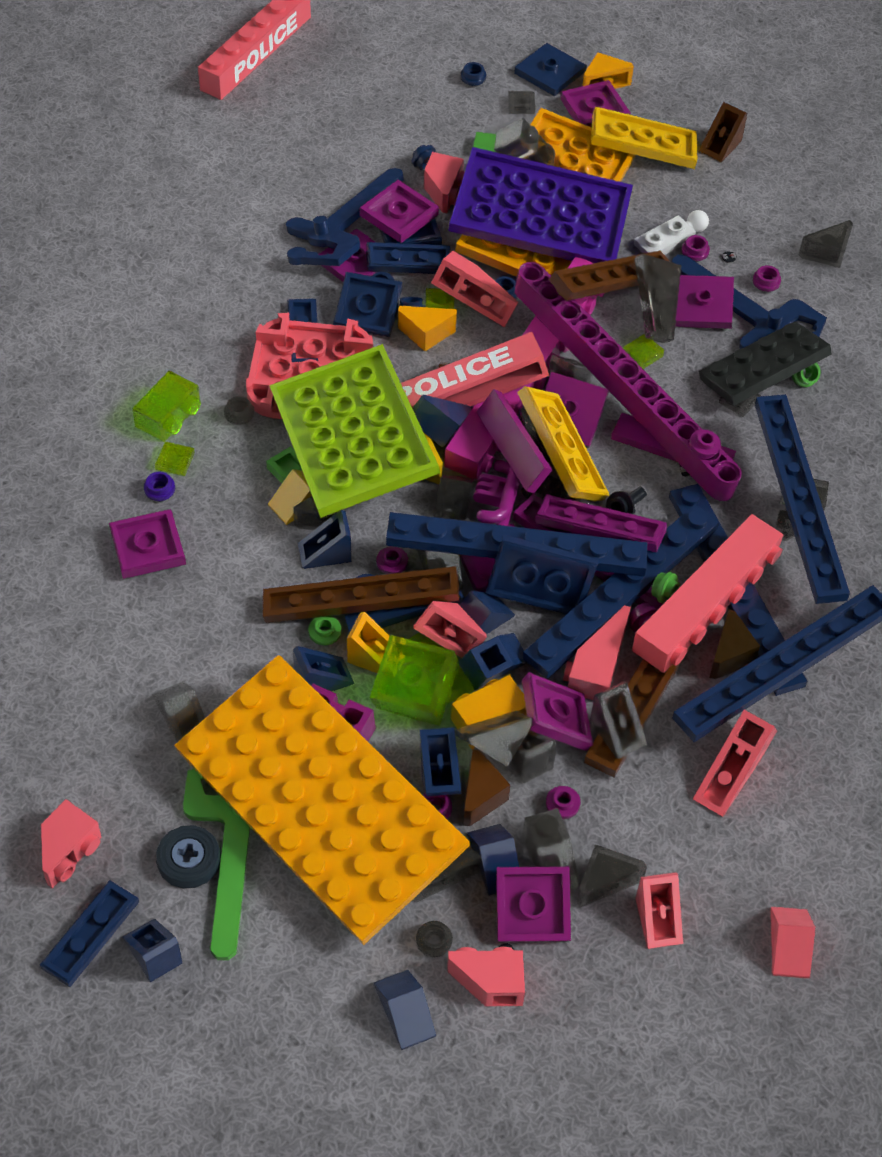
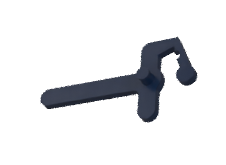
(330, 231)
(763, 320)

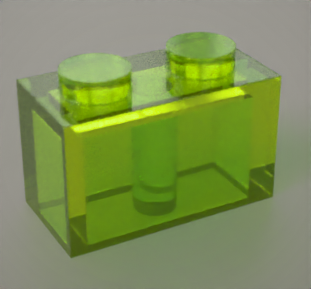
(167, 406)

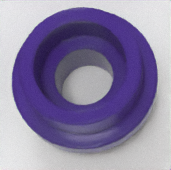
(159, 479)

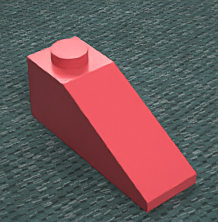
(474, 288)
(598, 657)
(735, 762)

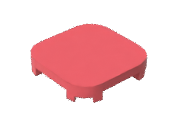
(284, 337)

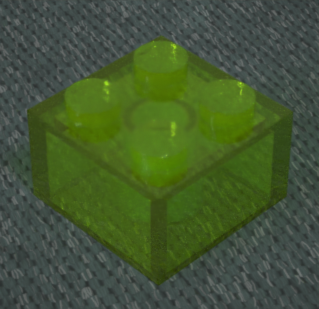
(415, 680)

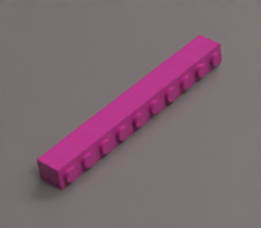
(472, 446)

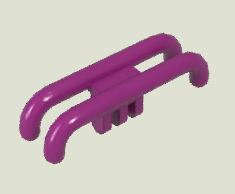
(498, 493)

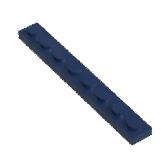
(802, 500)
(484, 540)
(751, 606)
(584, 620)
(780, 665)

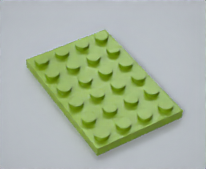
(353, 430)

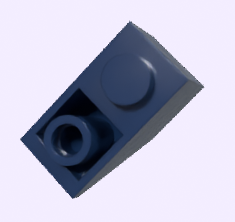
(492, 659)

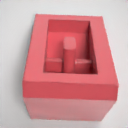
(450, 627)
(660, 910)
(791, 942)

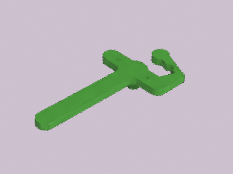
(232, 866)

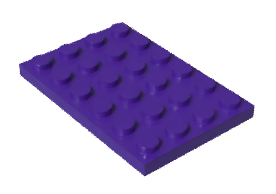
(540, 207)

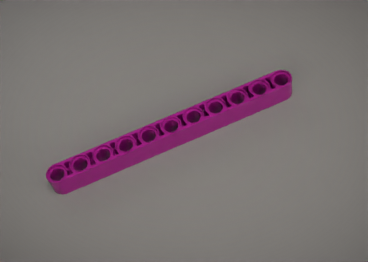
(625, 380)

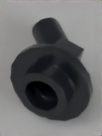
(625, 502)

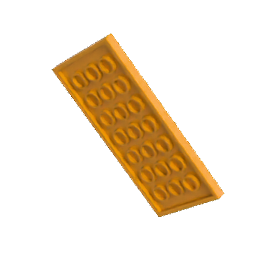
(573, 152)
(322, 798)

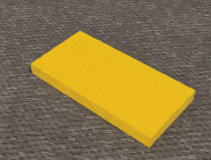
(644, 137)
(563, 444)

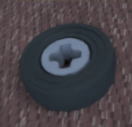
(200, 868)

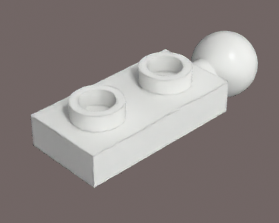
(672, 233)

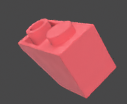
(443, 178)
(65, 840)
(490, 976)

